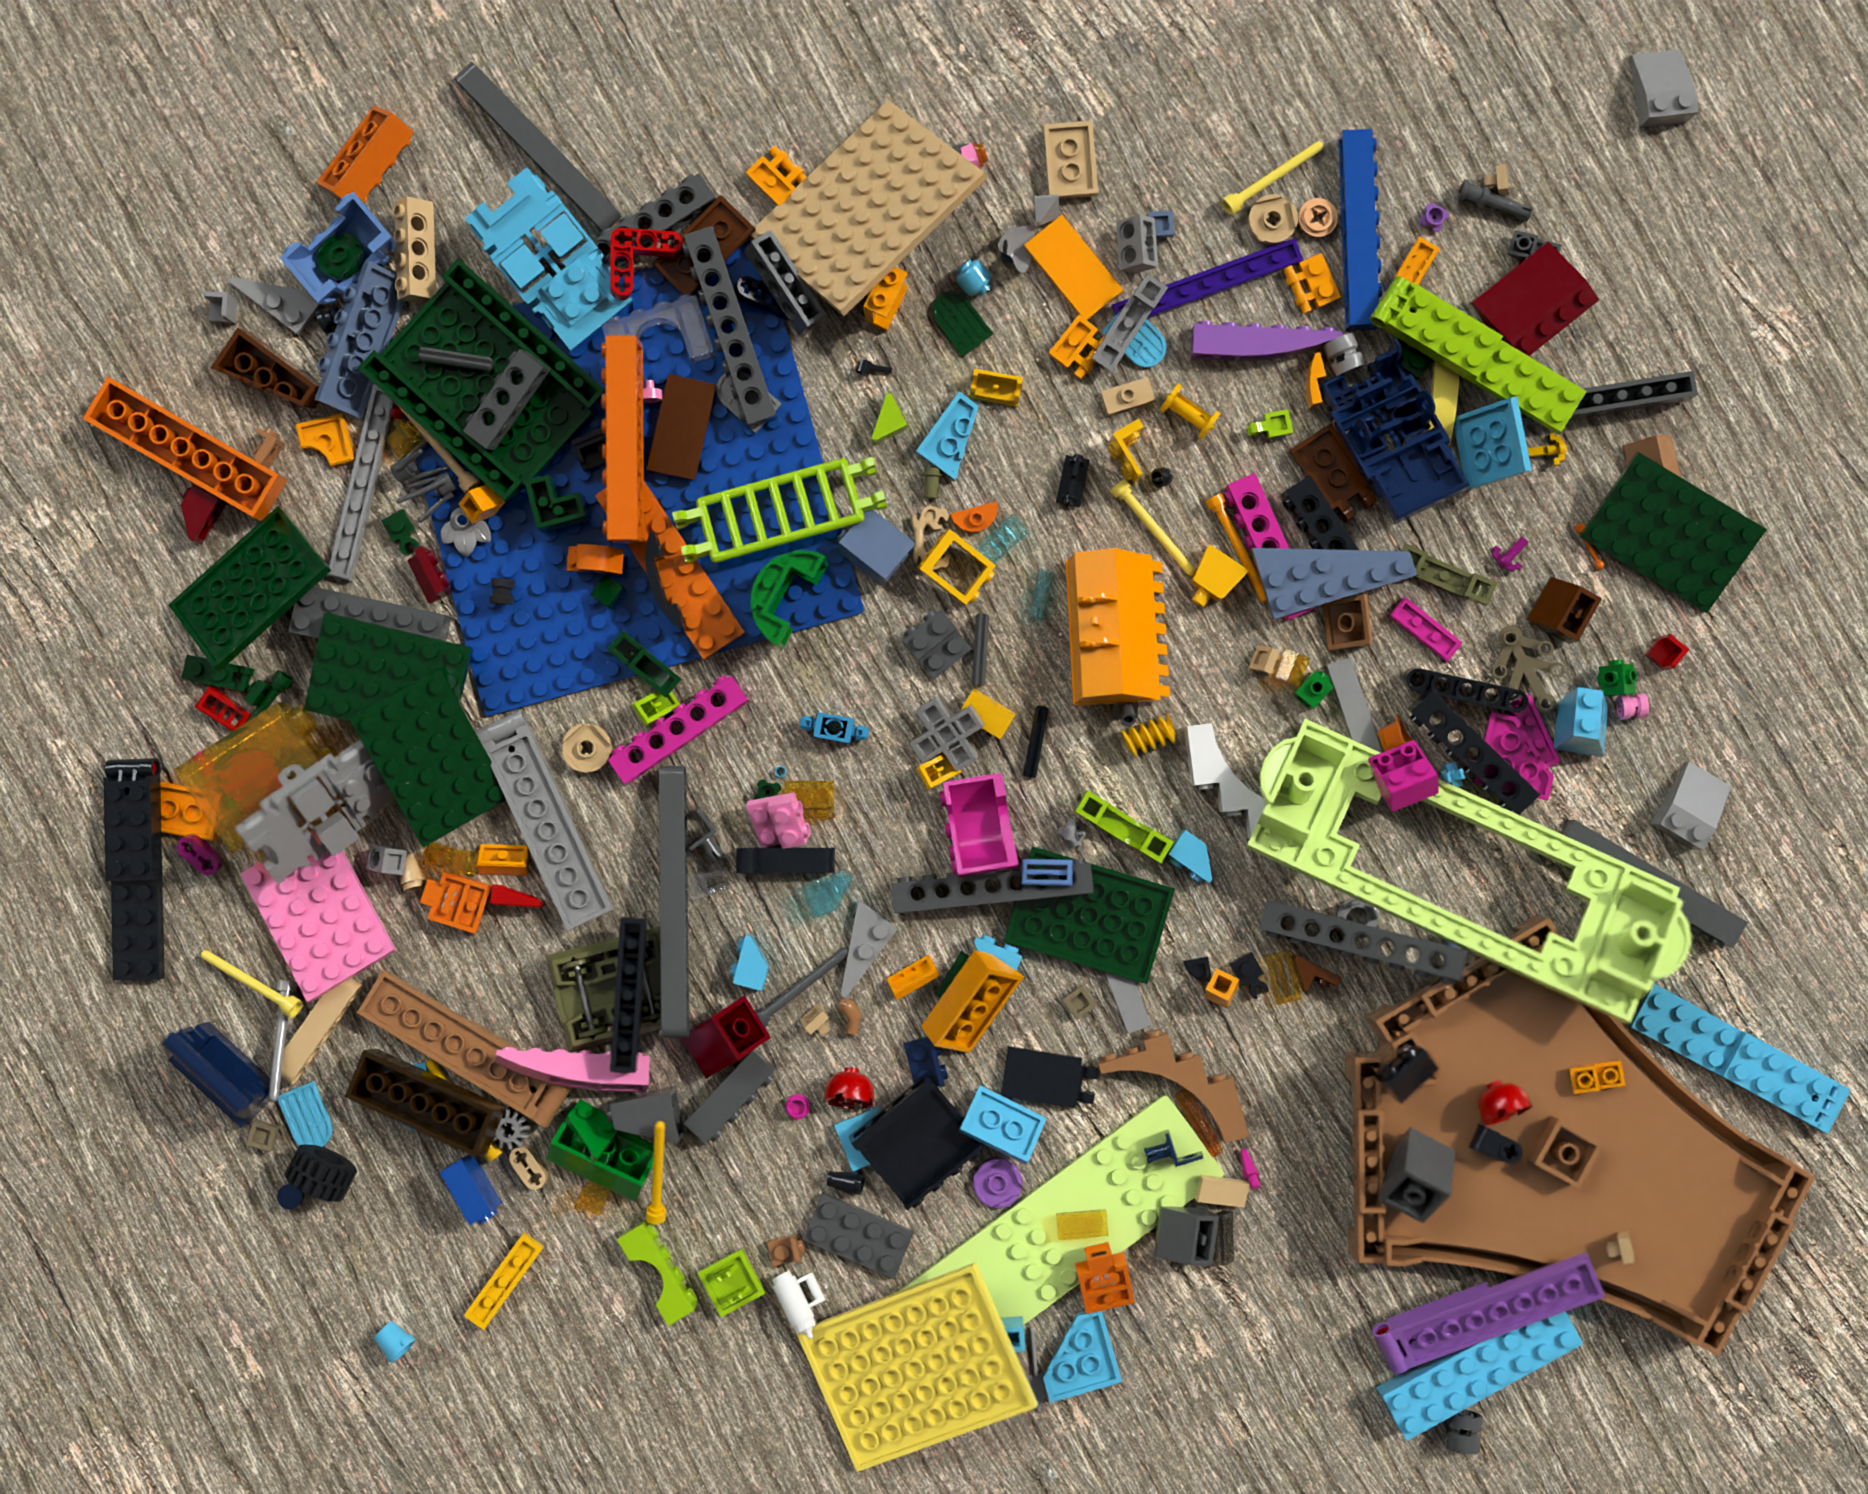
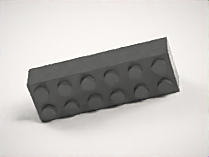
(309, 613)

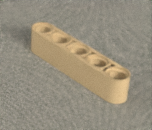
(317, 1029)

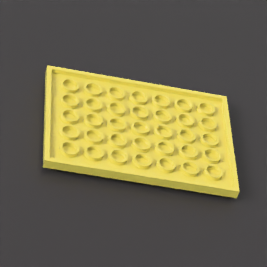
(917, 1368)

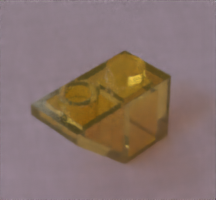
(450, 859)

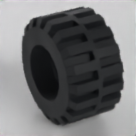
(320, 1173)

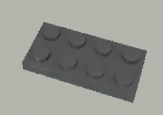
(858, 1235)

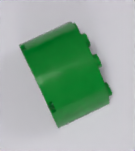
(772, 585)

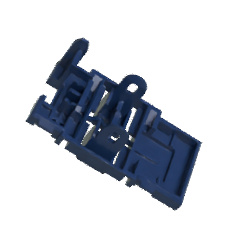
(1412, 474)

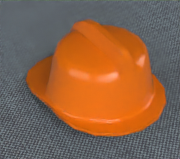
(1394, 734)

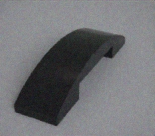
(653, 554)

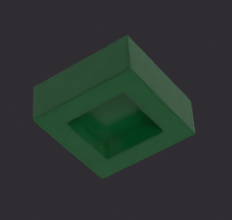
(257, 691)

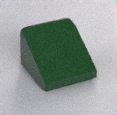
(607, 591)

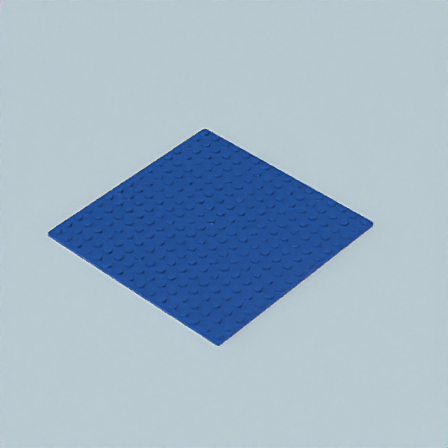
(558, 631)

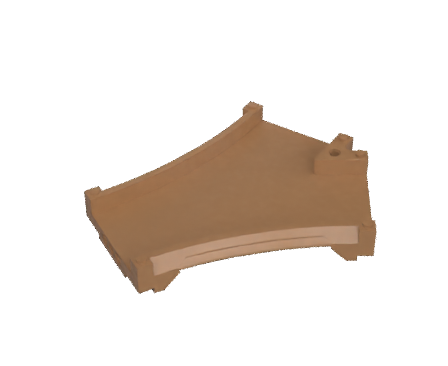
(1635, 1158)

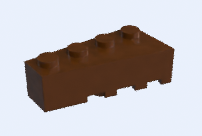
(260, 365)

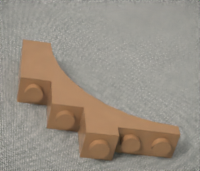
(1158, 1058)

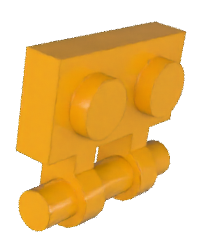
(771, 181)
(1318, 281)
(1071, 345)

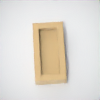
(1222, 1191)

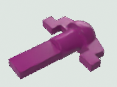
(1505, 561)

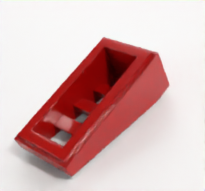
(210, 711)
(510, 897)

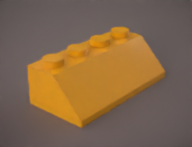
(971, 1002)

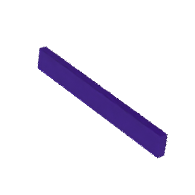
(1224, 277)

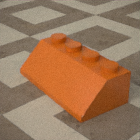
(366, 155)

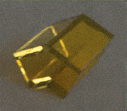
(1291, 667)

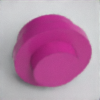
(797, 1106)

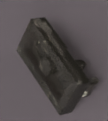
(1224, 1239)

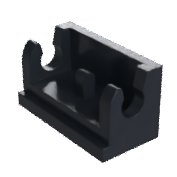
(589, 449)

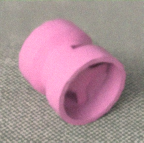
(1632, 706)

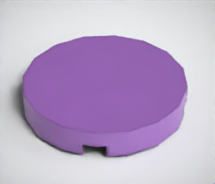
(997, 1182)

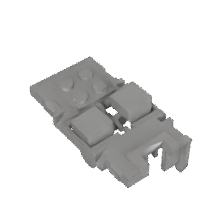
(275, 825)

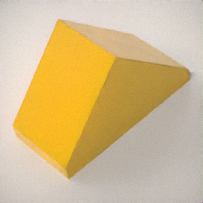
(936, 771)

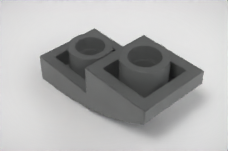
(1525, 244)

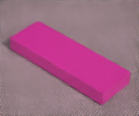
(1425, 629)
(1536, 731)

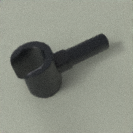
(865, 366)

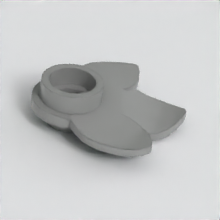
(466, 534)

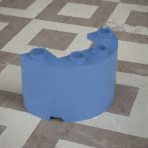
(355, 220)

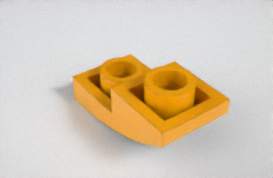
(1597, 1076)

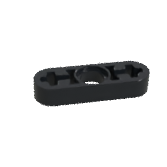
(749, 298)

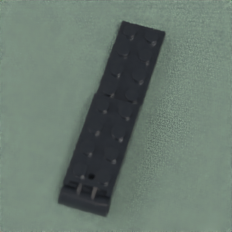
(134, 866)

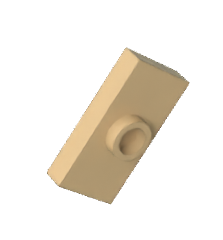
(1127, 396)

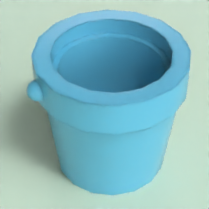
(394, 1341)

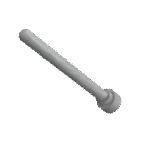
(285, 988)

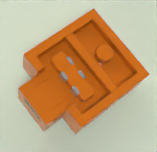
(456, 901)
(1104, 1279)

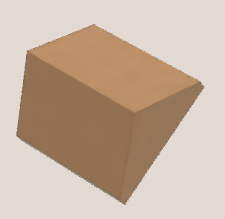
(1657, 448)
(1347, 623)

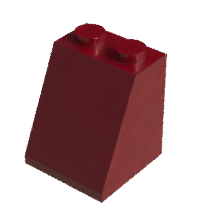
(726, 1037)

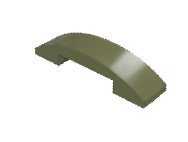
(1450, 578)

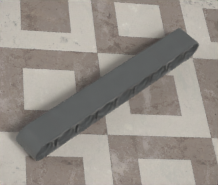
(537, 147)

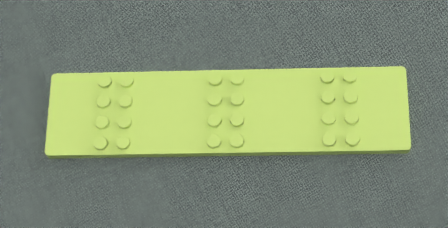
(1021, 1249)

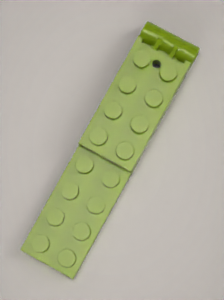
(1476, 353)

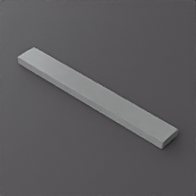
(361, 486)

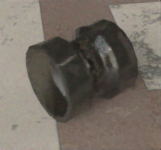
(502, 593)

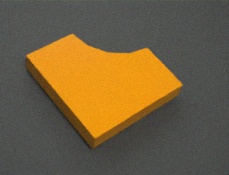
(329, 436)

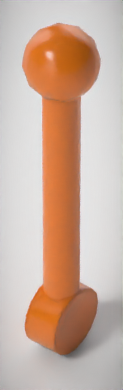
(1599, 565)

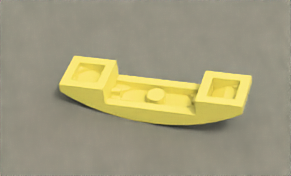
(1445, 395)

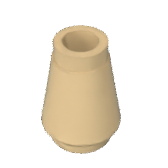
(412, 877)

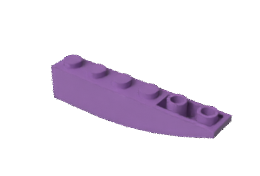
(1254, 342)

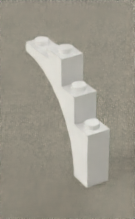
(1209, 767)

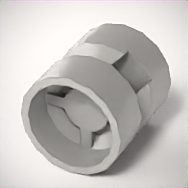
(1344, 355)

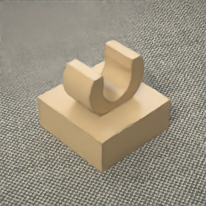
(1498, 181)
(1264, 659)
(816, 1020)
(1621, 1247)

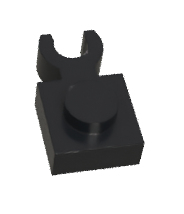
(1247, 971)

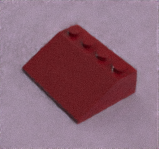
(1535, 300)

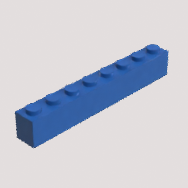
(1359, 227)

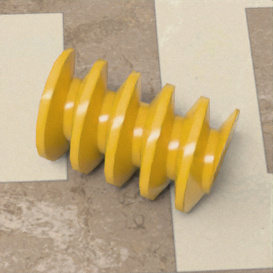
(1149, 736)

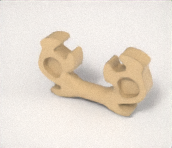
(929, 516)

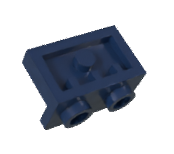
(924, 1059)

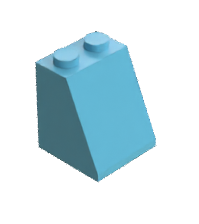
(1582, 722)

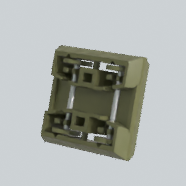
(591, 991)

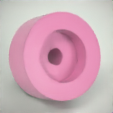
(651, 394)

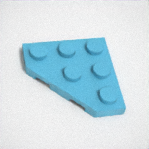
(1082, 1359)

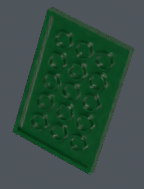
(1672, 532)
(249, 588)
(368, 661)
(429, 756)
(1105, 930)

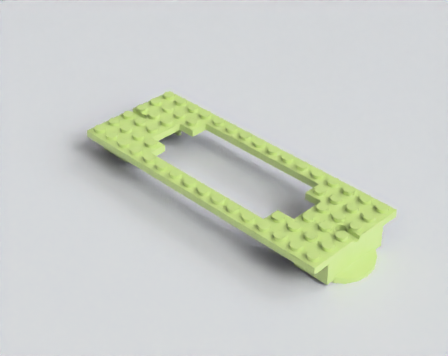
(1624, 937)

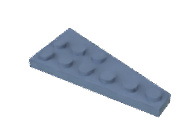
(1314, 577)

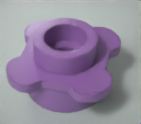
(1437, 211)

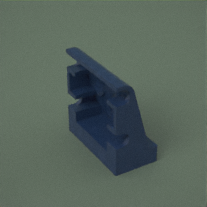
(219, 1071)

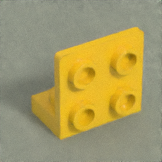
(1119, 450)

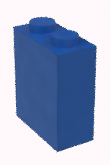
(471, 1189)

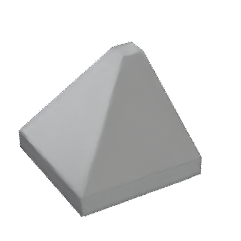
(1046, 209)

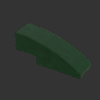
(643, 663)

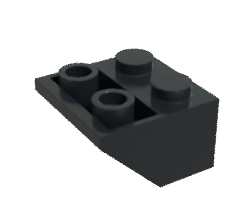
(1406, 1072)

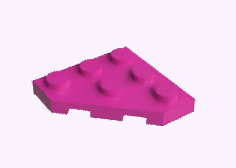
(1511, 742)

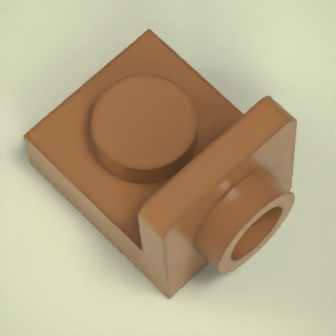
(269, 449)
(786, 1249)

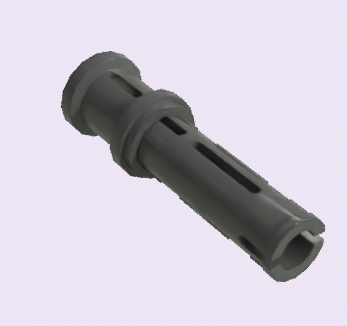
(1484, 198)

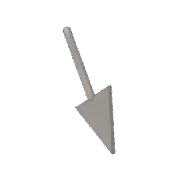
(1036, 1380)

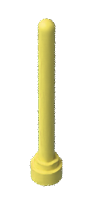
(1233, 202)
(1123, 492)
(289, 1005)

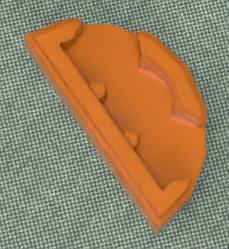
(975, 518)

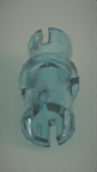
(1041, 594)

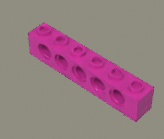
(1250, 488)
(621, 756)

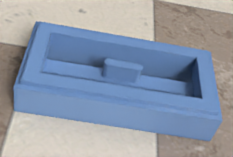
(1069, 872)

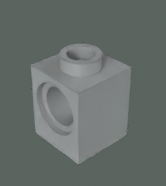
(386, 860)

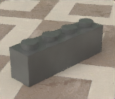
(730, 1096)

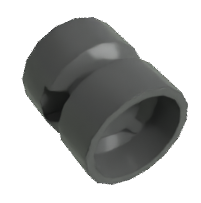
(1464, 1436)

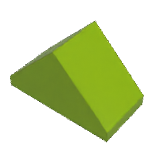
(889, 421)
(655, 707)

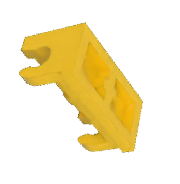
(995, 387)
(993, 714)

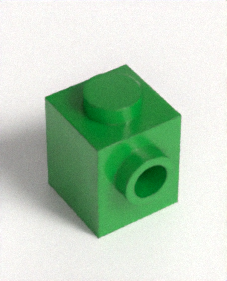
(1313, 689)

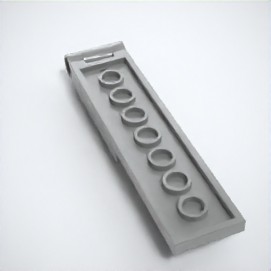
(544, 820)

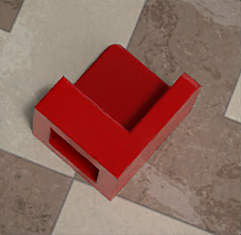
(1667, 652)

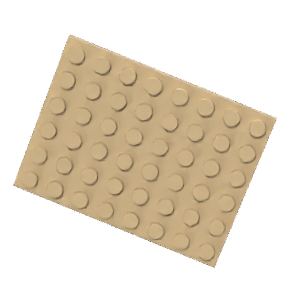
(869, 205)

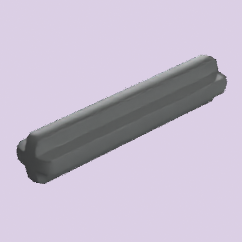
(455, 359)
(980, 649)

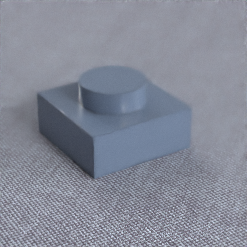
(1163, 223)

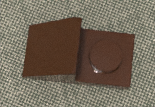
(1307, 971)

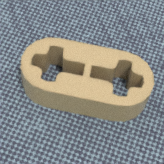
(523, 1170)

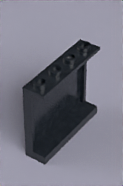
(916, 1142)

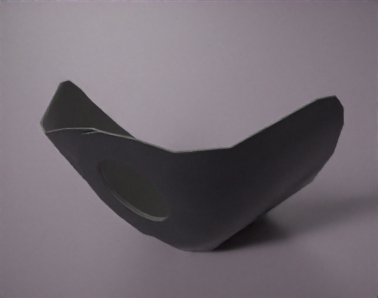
(1016, 255)

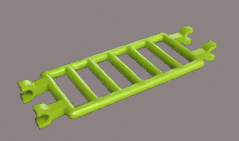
(684, 518)

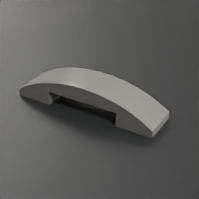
(1129, 322)

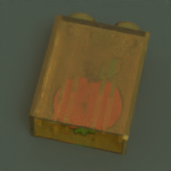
(245, 766)

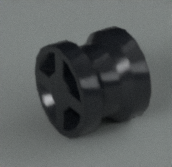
(326, 319)

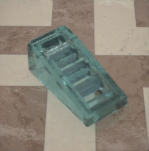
(1004, 526)

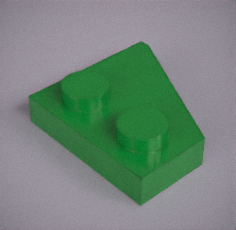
(591, 1128)

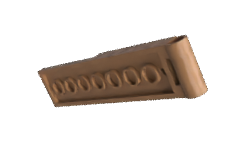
(458, 1045)

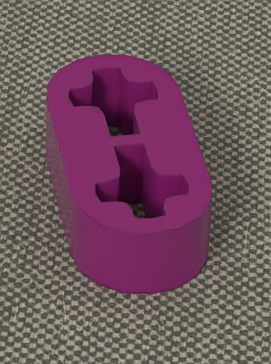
(199, 854)

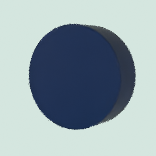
(289, 1197)

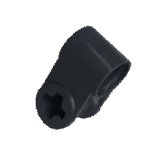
(1493, 1143)

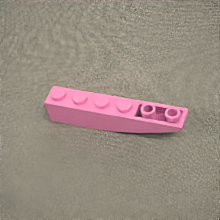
(575, 1070)

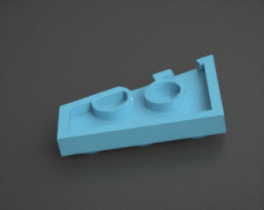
(948, 437)

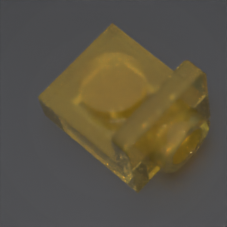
(403, 438)

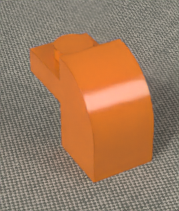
(595, 559)

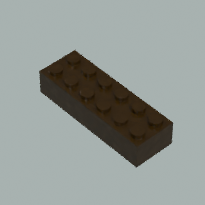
(425, 1102)

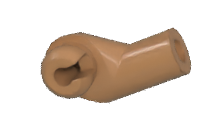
(852, 1013)

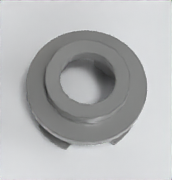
(1370, 913)

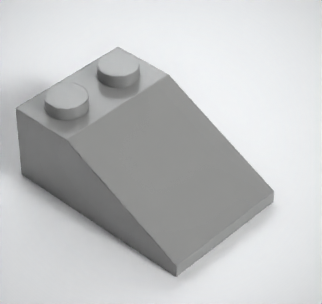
(1663, 88)
(1692, 807)

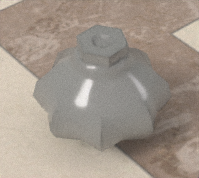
(1072, 833)

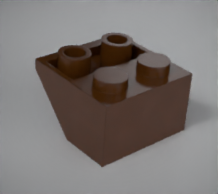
(1564, 609)

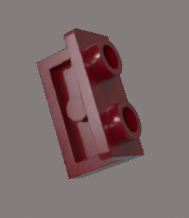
(428, 575)

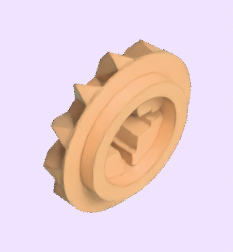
(1318, 206)

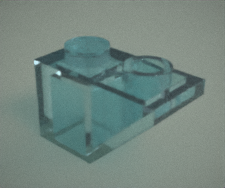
(828, 895)

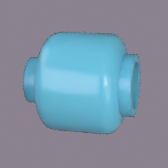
(973, 277)

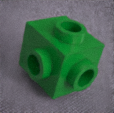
(1617, 678)

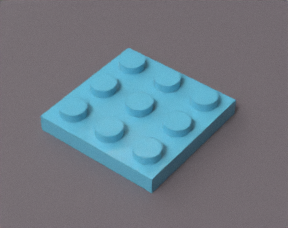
(1492, 443)

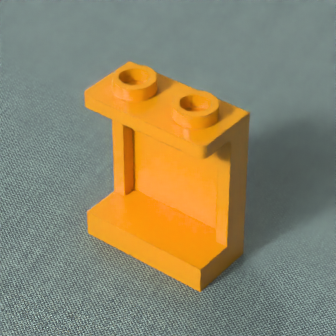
(886, 299)

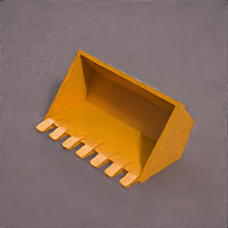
(1114, 627)

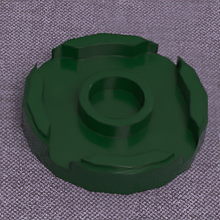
(340, 256)

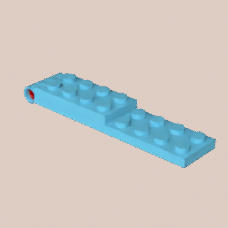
(1740, 1058)

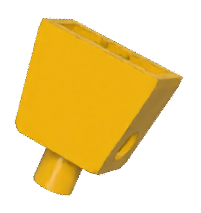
(1215, 576)

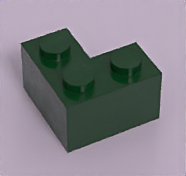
(551, 510)

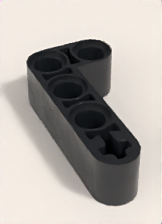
(785, 860)

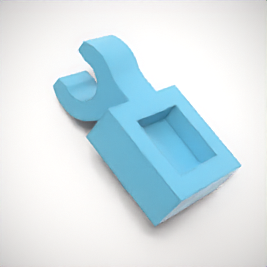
(1452, 774)

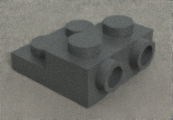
(936, 643)

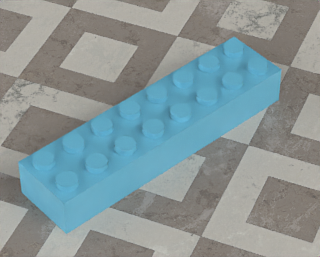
(1460, 1379)

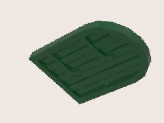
(960, 322)

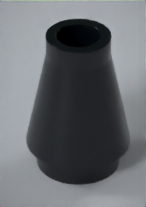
(847, 1182)

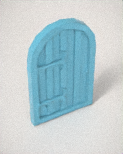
(1147, 345)
(306, 1115)

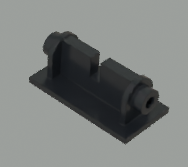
(1072, 480)

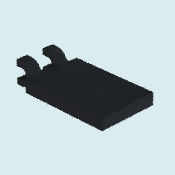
(1046, 1077)

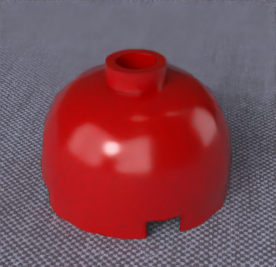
(849, 1089)
(1502, 1102)

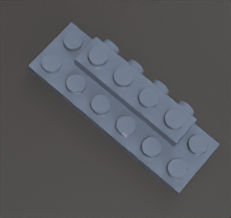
(361, 327)

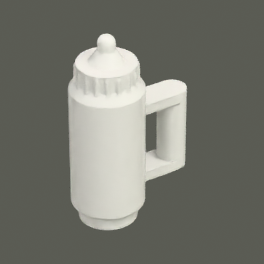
(795, 1303)

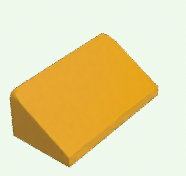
(503, 859)

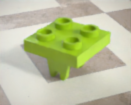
(731, 1282)

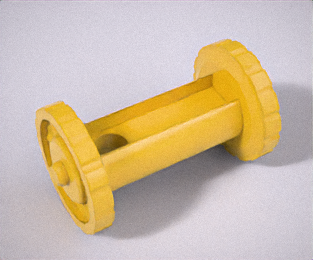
(1189, 411)

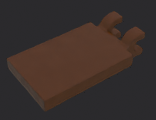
(1333, 471)

